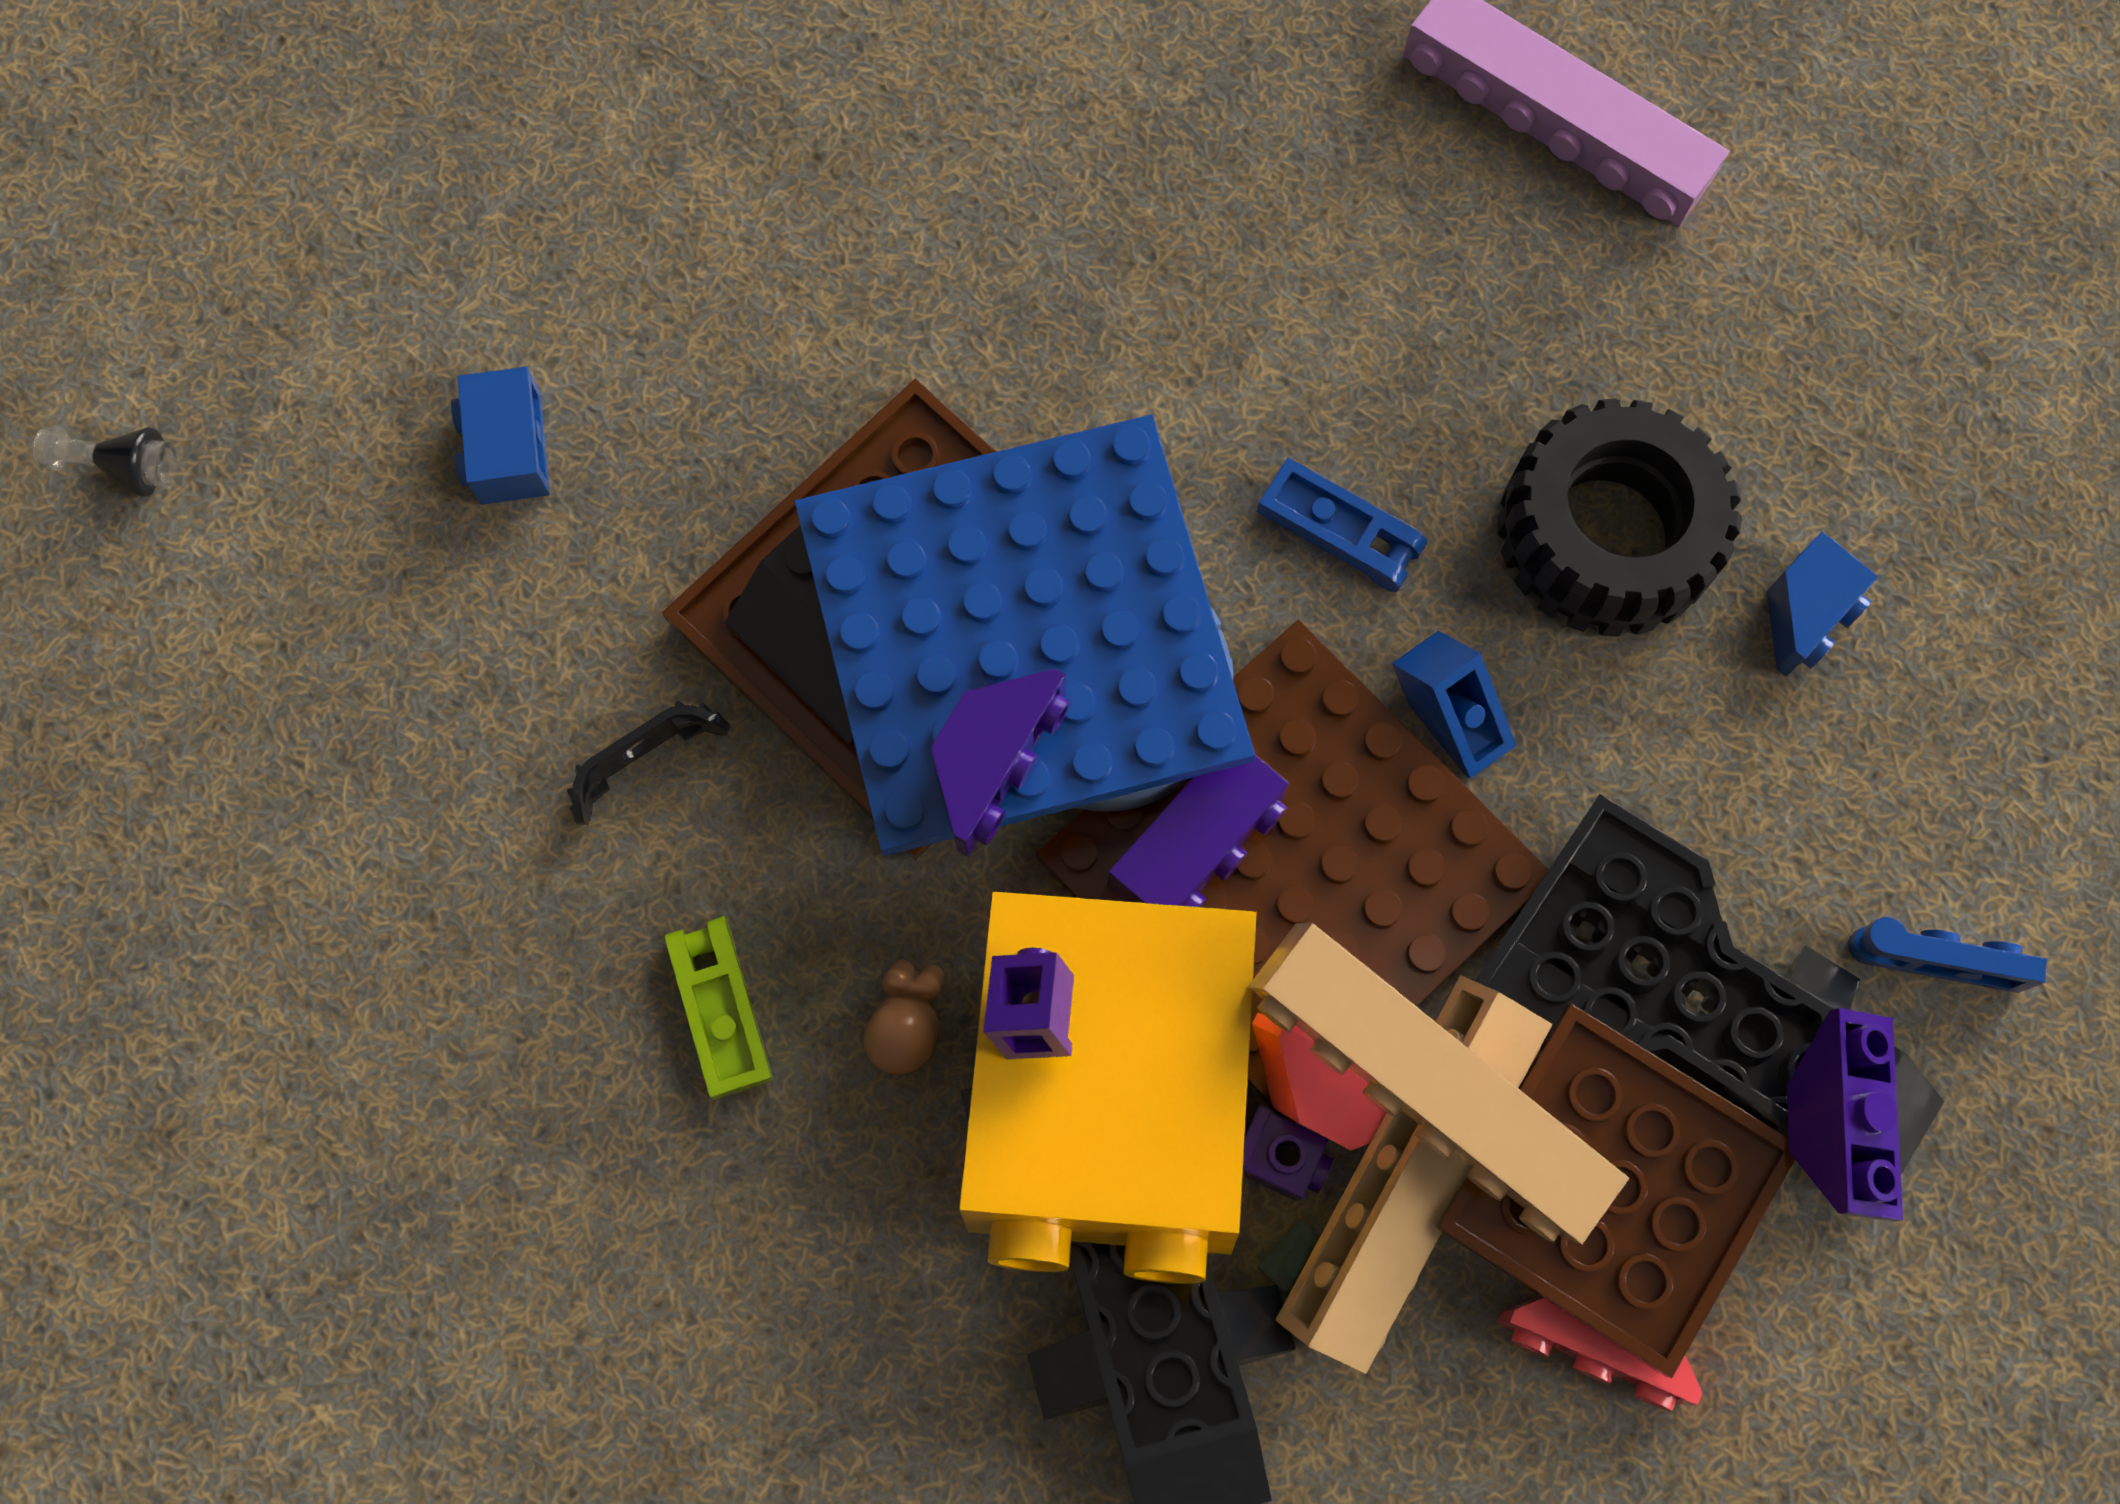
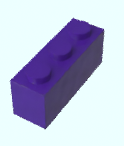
(1200, 836)

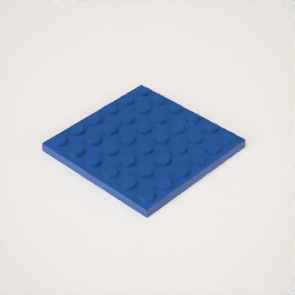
(1013, 570)

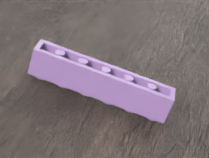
(1565, 105)

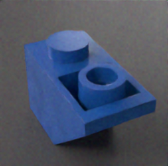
(1811, 598)

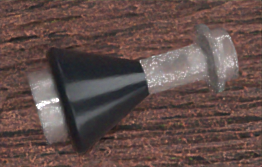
(134, 459)

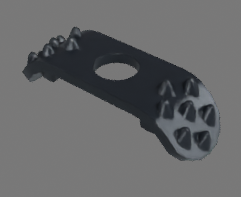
(592, 775)

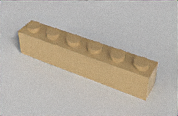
(1437, 1083)
(1397, 1197)

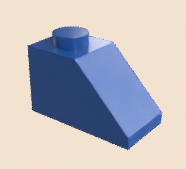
(1455, 701)

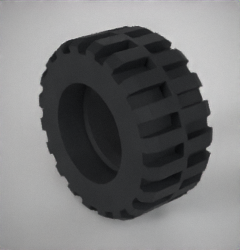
(1658, 461)

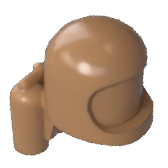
(904, 1025)

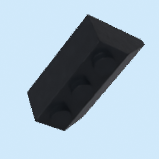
(787, 631)

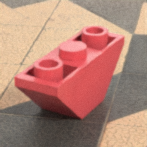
(1311, 1090)
(1544, 1326)

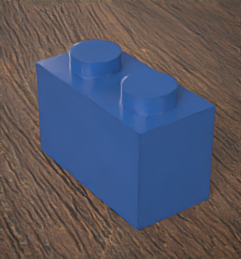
(501, 436)

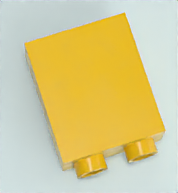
(1146, 1115)

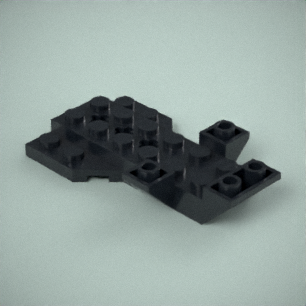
(1660, 904)
(1169, 1376)

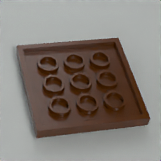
(1679, 1223)

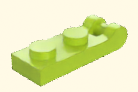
(719, 1010)

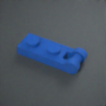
(1341, 524)
(1943, 956)

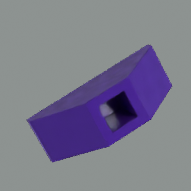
(990, 749)
(1847, 1115)

